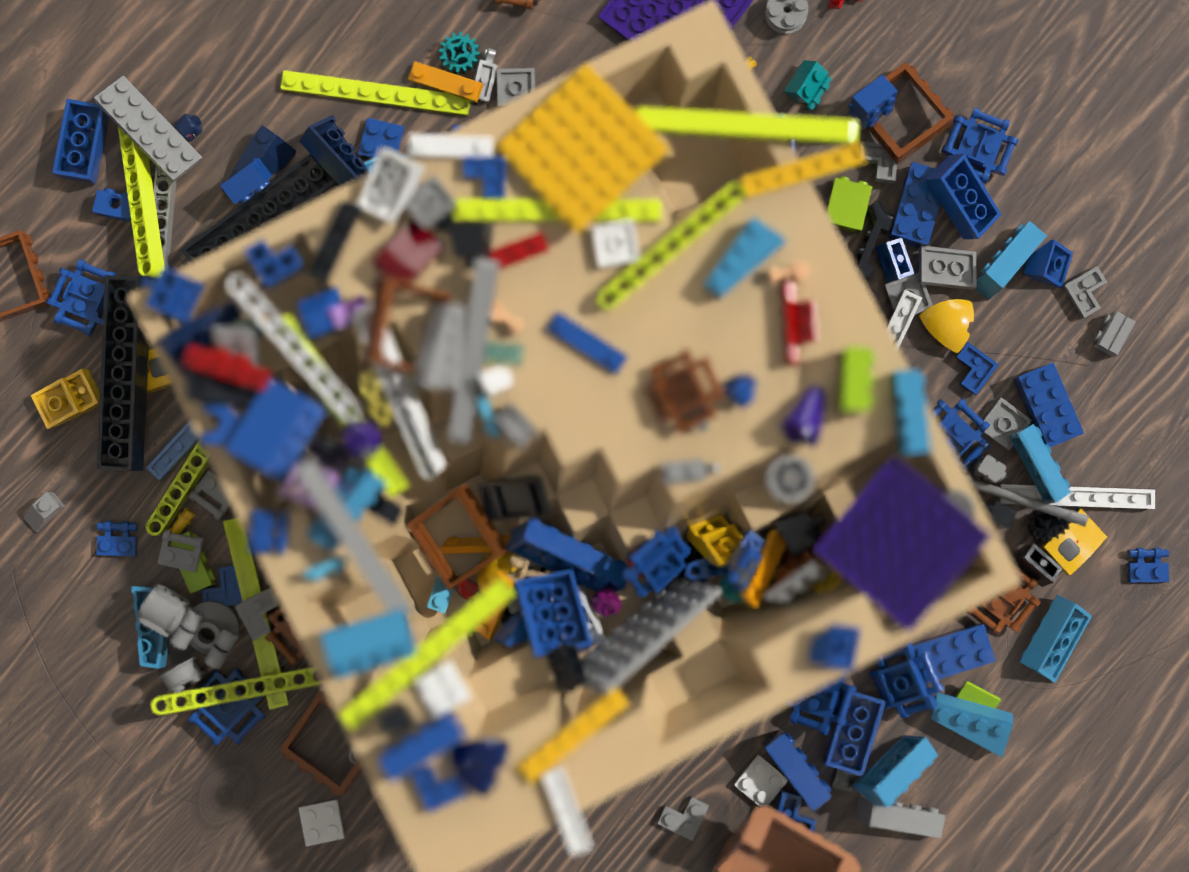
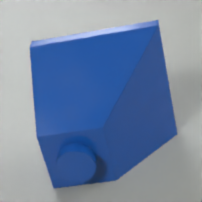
(1049, 264)
(315, 313)
(513, 631)
(835, 647)

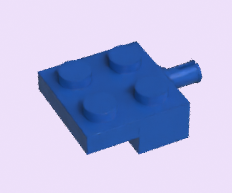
(174, 294)

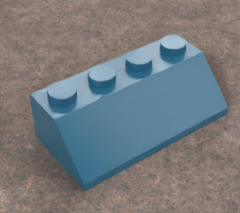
(1040, 464)
(1055, 638)
(369, 644)
(896, 770)

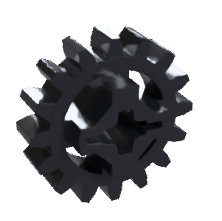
(327, 453)
(1049, 526)

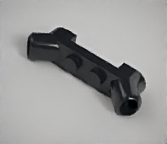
(881, 223)

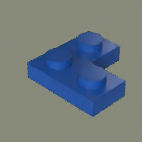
(491, 170)
(980, 368)
(229, 590)
(434, 793)

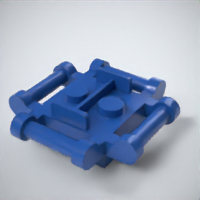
(981, 143)
(81, 297)
(959, 433)
(657, 562)
(905, 682)
(824, 703)
(227, 715)

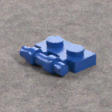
(262, 531)
(117, 545)
(1148, 571)

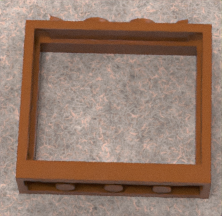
(934, 100)
(38, 276)
(380, 314)
(477, 515)
(306, 766)

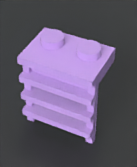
(333, 478)

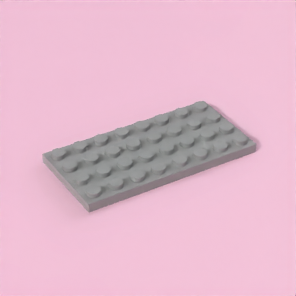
(645, 633)

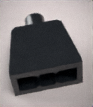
(472, 241)
(800, 530)

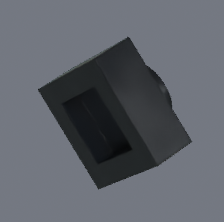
(843, 780)

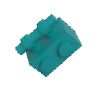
(808, 84)

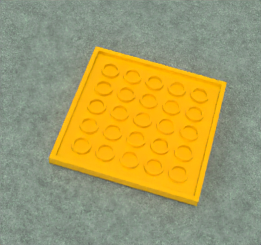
(582, 148)

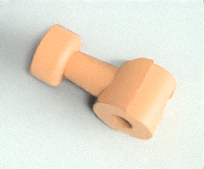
(795, 273)
(499, 315)

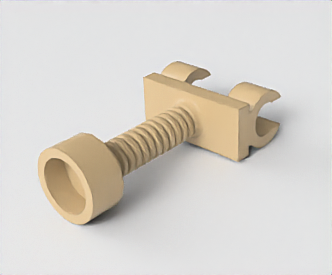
(522, 571)

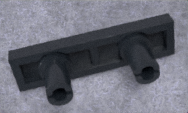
(334, 241)

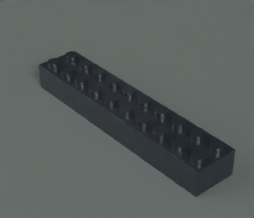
(284, 195)
(122, 378)

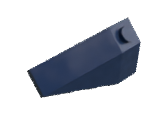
(269, 149)
(197, 333)

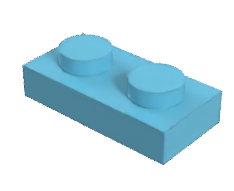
(484, 409)
(318, 573)
(439, 596)

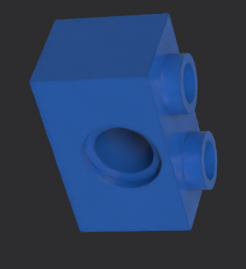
(104, 205)
(894, 260)

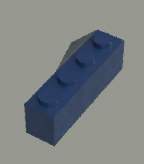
(333, 152)

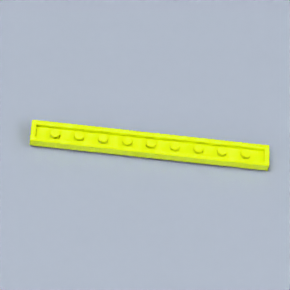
(374, 93)
(541, 211)
(380, 462)
(248, 588)
(427, 654)

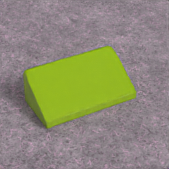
(977, 695)

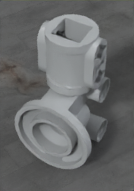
(171, 615)

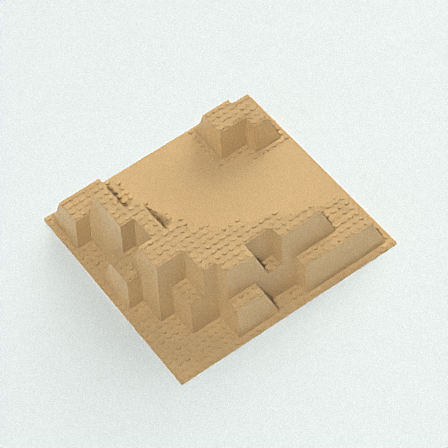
(595, 449)

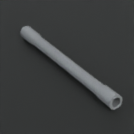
(1070, 516)

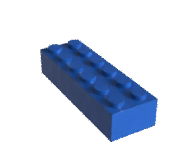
(562, 553)

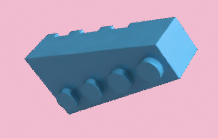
(747, 253)
(1009, 260)
(910, 413)
(355, 493)
(151, 644)
(974, 721)

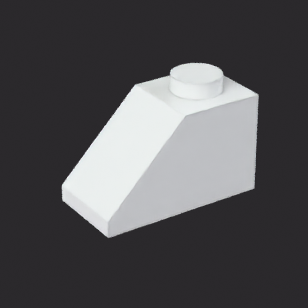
(496, 381)

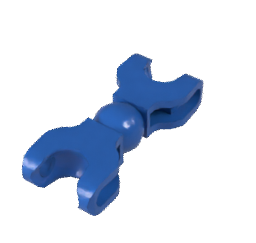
(228, 424)
(706, 570)

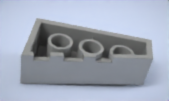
(442, 349)
(901, 817)

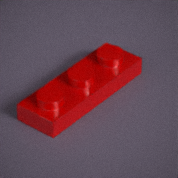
(519, 250)

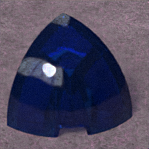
(479, 762)

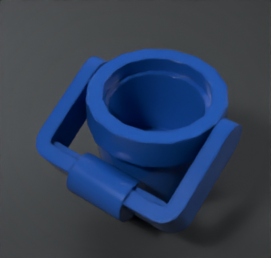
(740, 389)

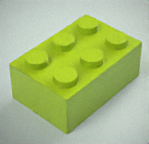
(855, 380)

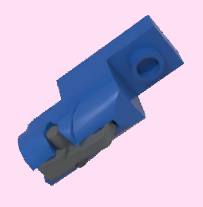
(744, 560)

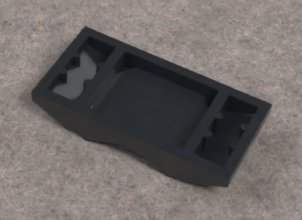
(214, 390)
(514, 498)

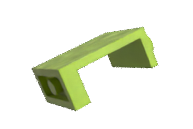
(849, 204)

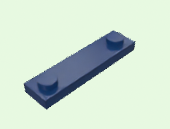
(587, 343)

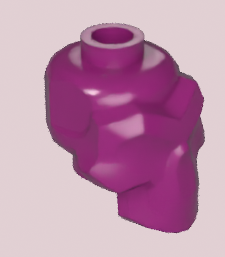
(606, 602)

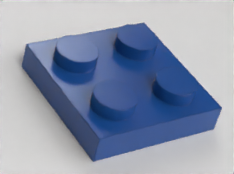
(380, 135)

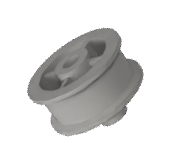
(785, 22)
(517, 425)
(802, 478)
(182, 675)

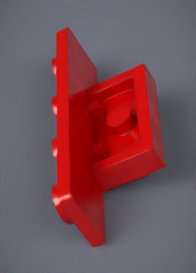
(800, 322)
(227, 366)

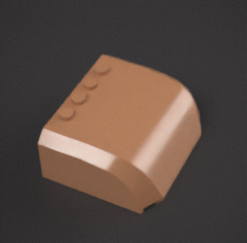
(777, 844)

